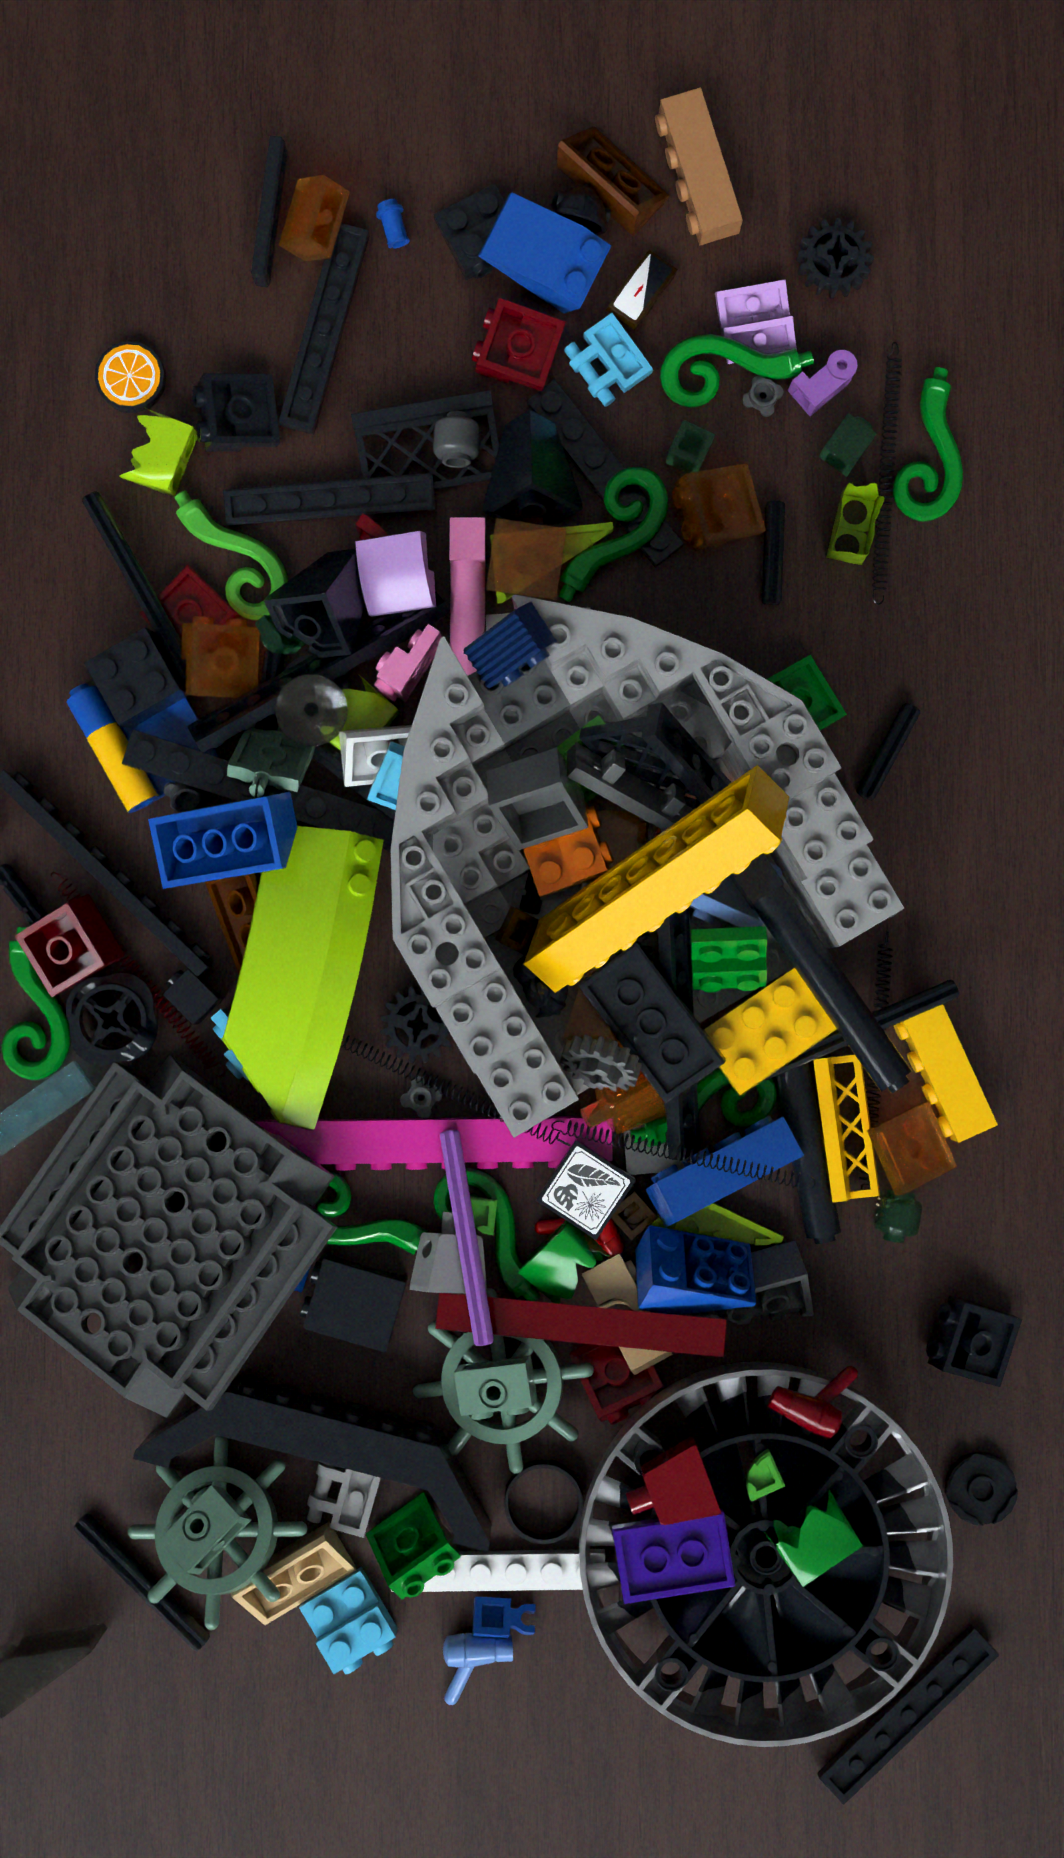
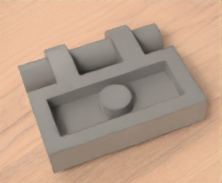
(354, 1502)

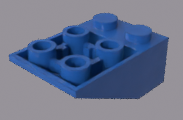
(692, 1273)

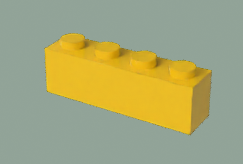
(947, 1074)

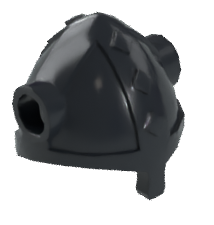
(583, 207)

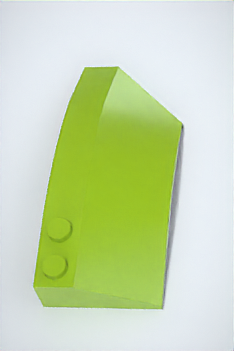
(303, 969)

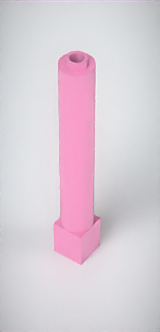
(467, 585)

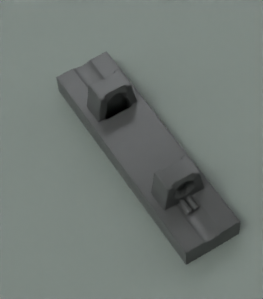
(611, 780)

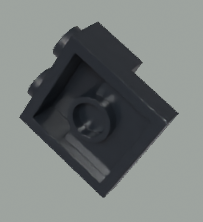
(467, 228)
(236, 411)
(973, 1341)

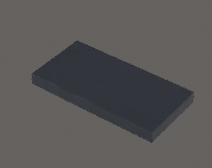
(652, 1022)

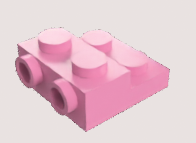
(401, 670)

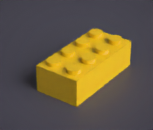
(769, 1031)

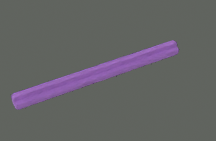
(466, 1237)

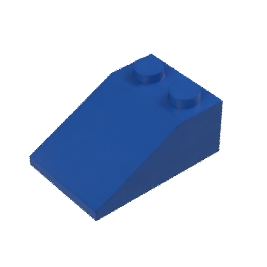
(545, 252)

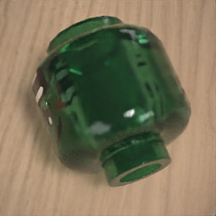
(897, 1216)

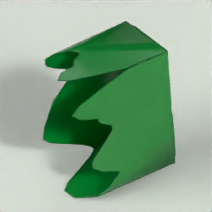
(554, 1261)
(818, 1544)

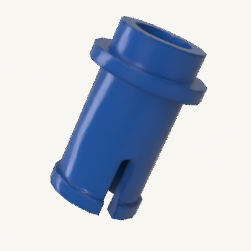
(390, 214)

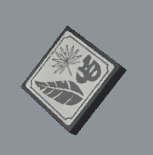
(585, 1189)

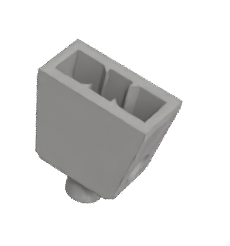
(438, 1261)

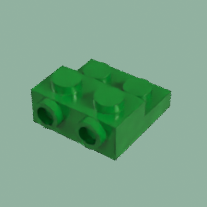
(809, 685)
(729, 958)
(413, 1547)

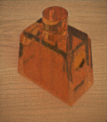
(623, 1108)

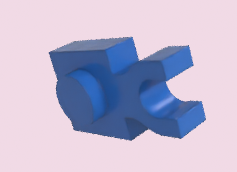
(495, 1617)

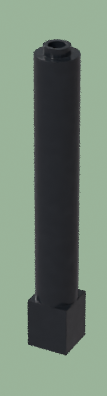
(822, 974)
(803, 1119)

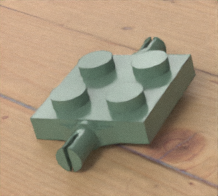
(269, 760)

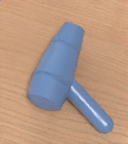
(470, 1651)

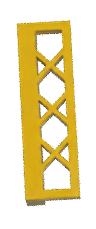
(833, 1130)

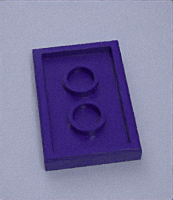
(672, 1558)

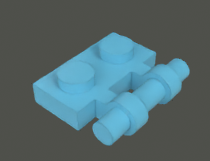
(616, 352)

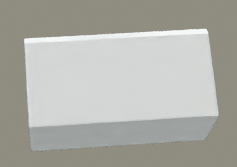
(365, 749)

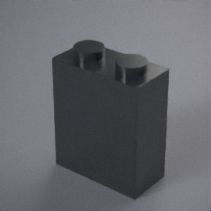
(353, 1302)

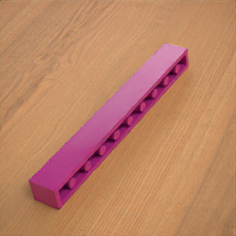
(418, 1141)

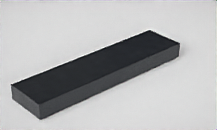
(269, 211)

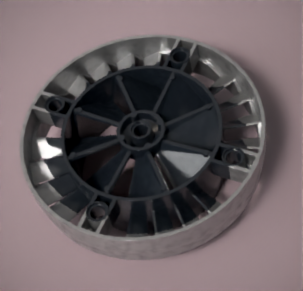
(812, 1632)

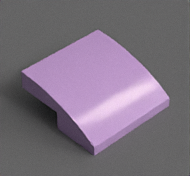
(757, 316)
(395, 574)

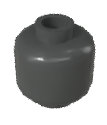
(456, 439)

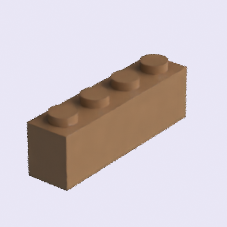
(699, 167)

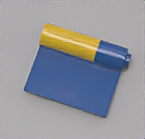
(109, 742)

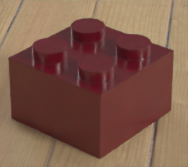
(69, 945)

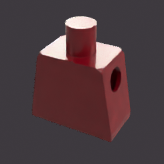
(675, 1486)

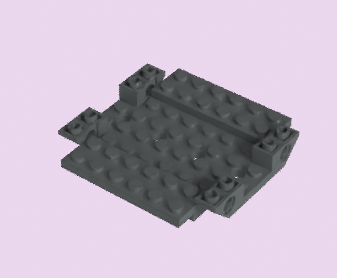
(207, 1272)

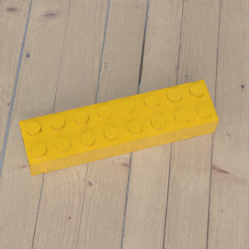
(659, 879)

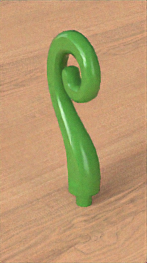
(201, 524)

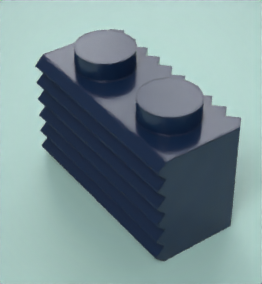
(510, 645)

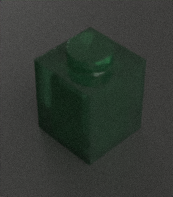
(848, 443)
(690, 448)

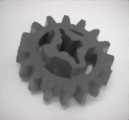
(600, 1063)

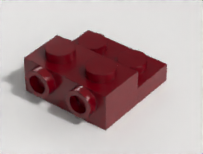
(518, 344)
(613, 1385)

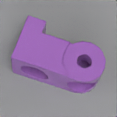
(826, 383)

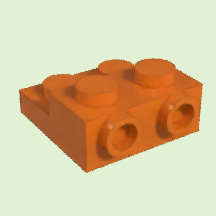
(569, 858)

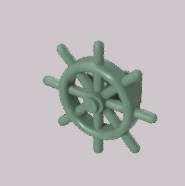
(501, 1385)
(210, 1525)

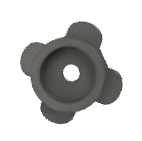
(769, 388)
(182, 801)
(411, 1099)

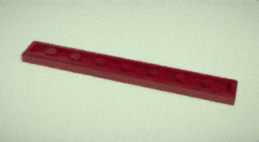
(590, 1325)

